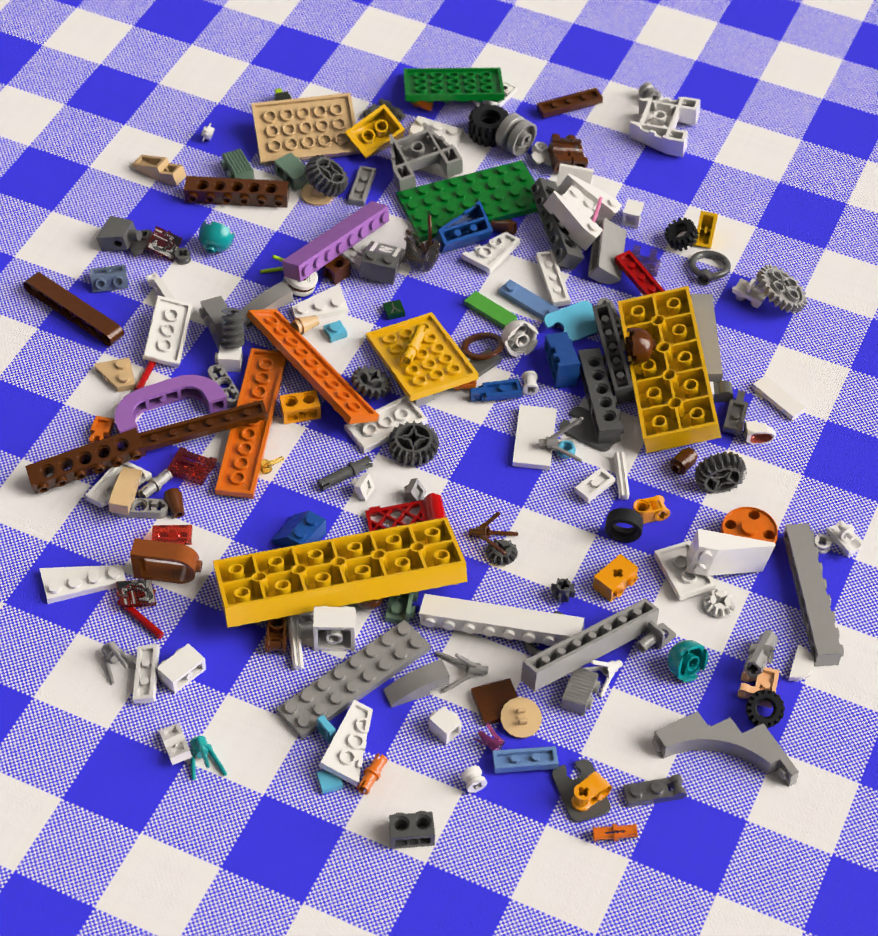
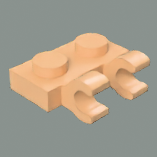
(766, 680)

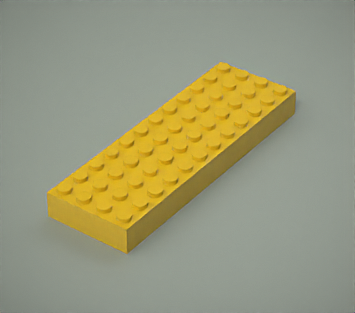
(339, 571)

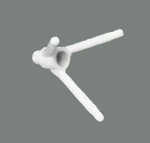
(608, 669)

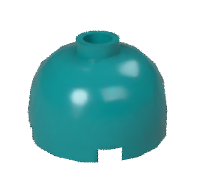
(215, 237)
(687, 659)

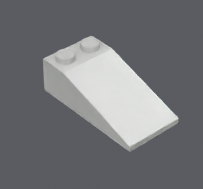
(726, 554)

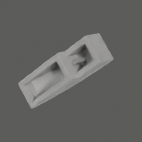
(272, 298)
(417, 683)

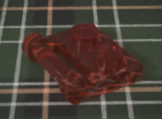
(191, 470)

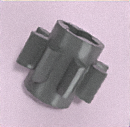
(563, 590)

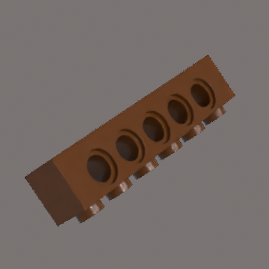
(236, 191)
(75, 458)

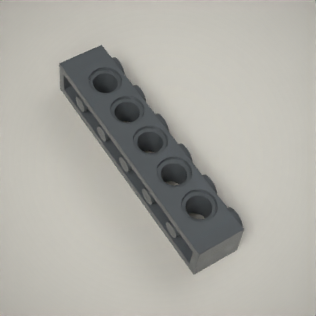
(565, 250)
(613, 353)
(599, 396)

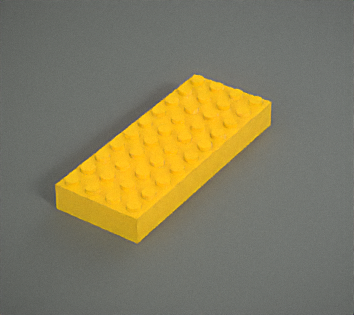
(674, 383)

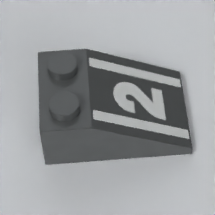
(381, 262)

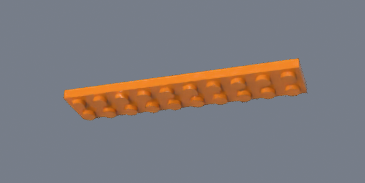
(313, 366)
(248, 442)

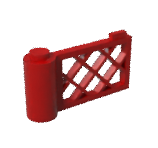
(430, 508)

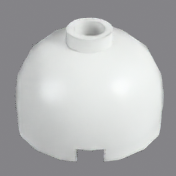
(519, 337)

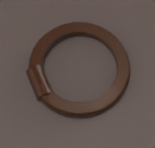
(484, 335)

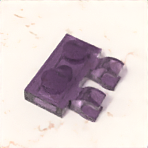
(650, 263)

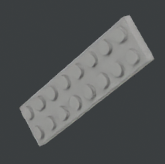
(353, 678)

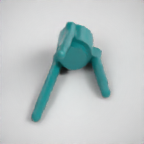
(201, 749)

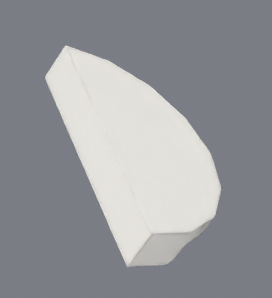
(802, 664)

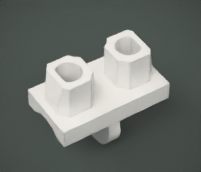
(750, 291)
(845, 537)

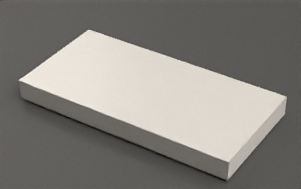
(167, 331)
(532, 425)
(374, 434)

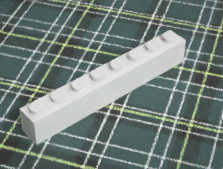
(498, 620)

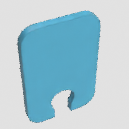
(575, 319)

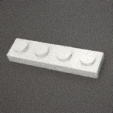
(553, 278)

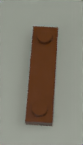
(569, 102)

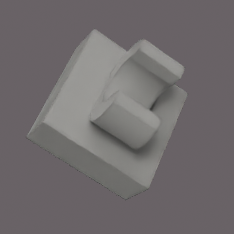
(414, 491)

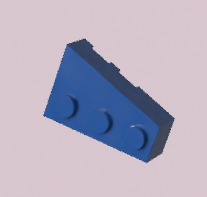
(465, 230)
(562, 360)

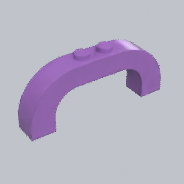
(167, 392)

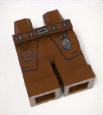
(566, 151)

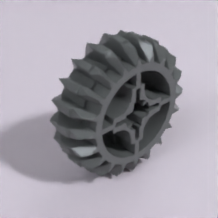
(326, 175)
(402, 446)
(720, 472)

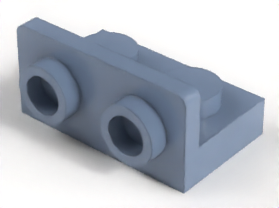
(108, 278)

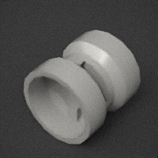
(647, 91)

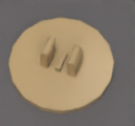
(313, 197)
(521, 717)

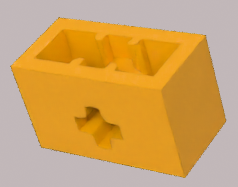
(615, 578)

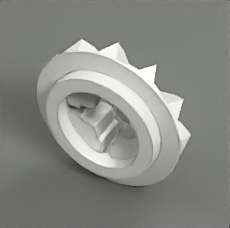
(719, 610)

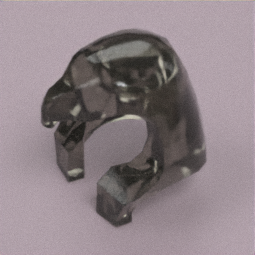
(416, 257)

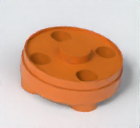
(750, 523)

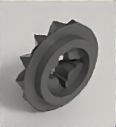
(497, 557)

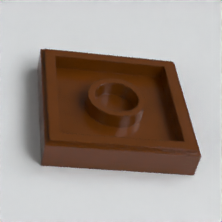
(491, 699)

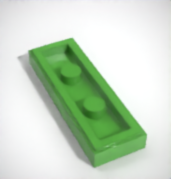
(489, 309)

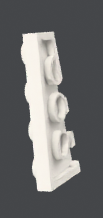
(72, 582)
(347, 748)

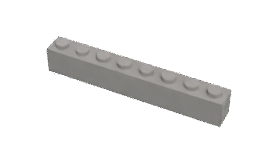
(812, 595)
(588, 645)

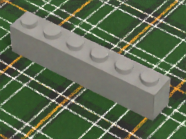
(707, 329)

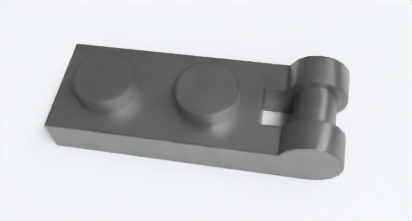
(654, 791)

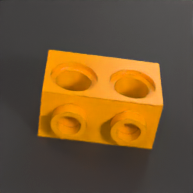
(300, 407)

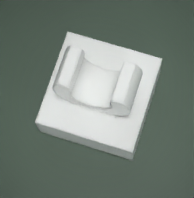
(363, 486)

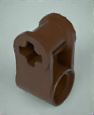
(276, 636)

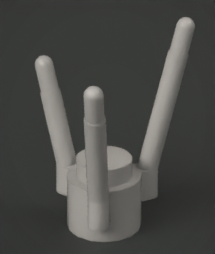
(113, 654)

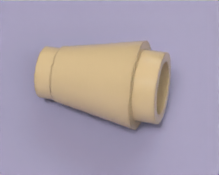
(304, 324)

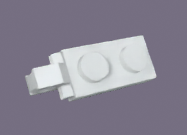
(159, 286)

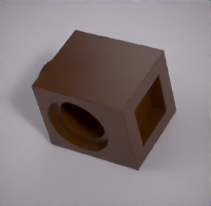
(337, 269)

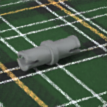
(155, 484)

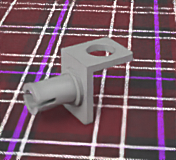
(655, 635)

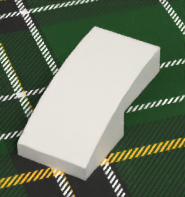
(175, 743)

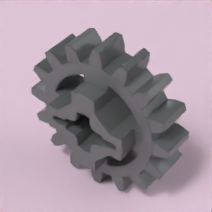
(371, 382)

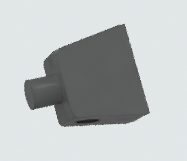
(118, 234)

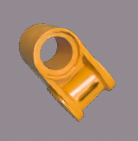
(651, 509)
(590, 792)

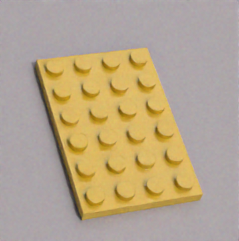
(437, 364)

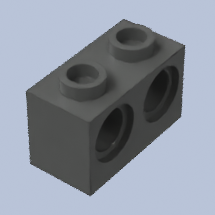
(412, 835)

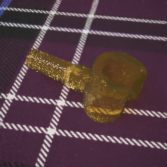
(266, 465)

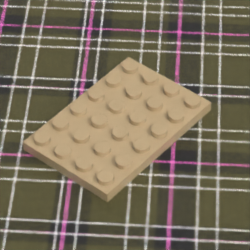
(304, 127)

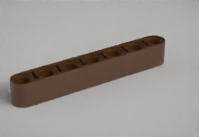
(73, 309)

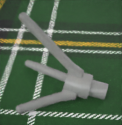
(552, 442)
(471, 668)

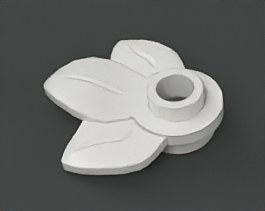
(540, 153)

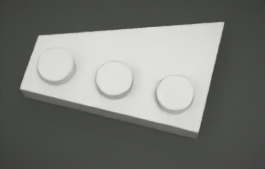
(493, 253)
(323, 305)
(101, 491)

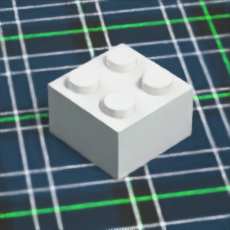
(334, 628)

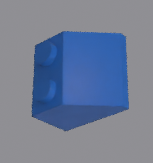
(301, 529)

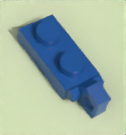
(496, 390)

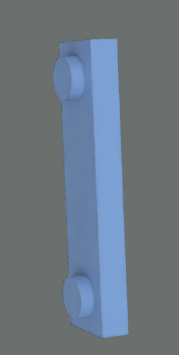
(527, 300)

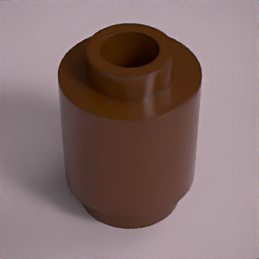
(683, 461)

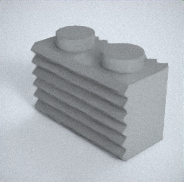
(580, 691)

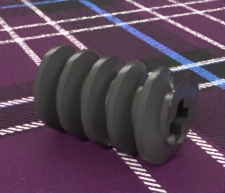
(233, 327)

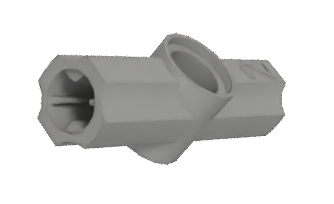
(761, 653)

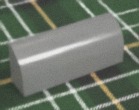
(603, 252)

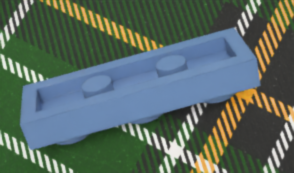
(525, 759)

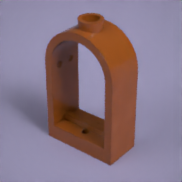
(165, 551)

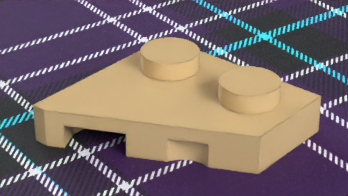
(117, 373)

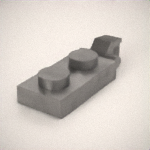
(736, 414)

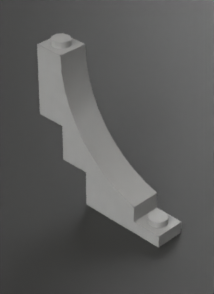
(753, 746)

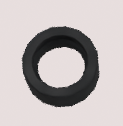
(627, 516)

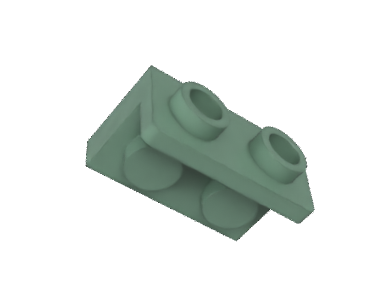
(401, 607)

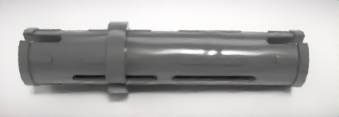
(352, 469)

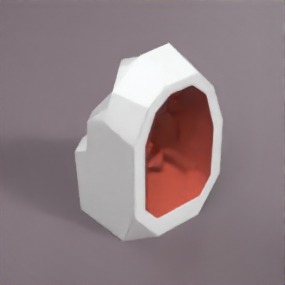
(758, 432)

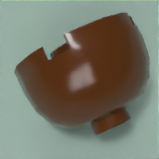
(639, 345)

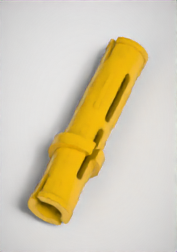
(413, 347)

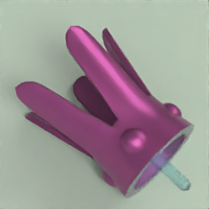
(494, 744)

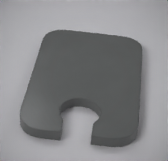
(585, 431)
(566, 787)

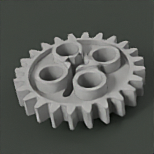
(781, 289)

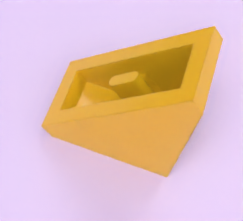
(706, 229)

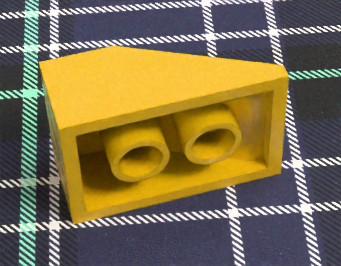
(373, 131)

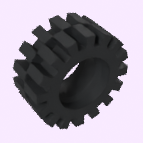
(685, 240)
(774, 699)

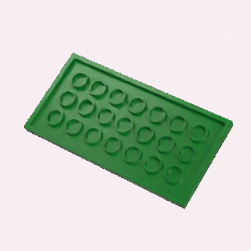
(501, 190)

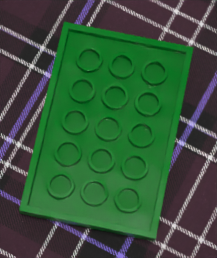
(453, 84)

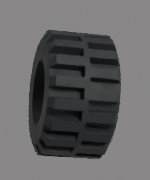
(484, 124)

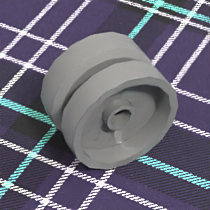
(516, 134)

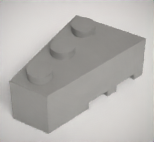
(211, 313)

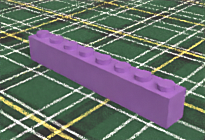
(335, 241)

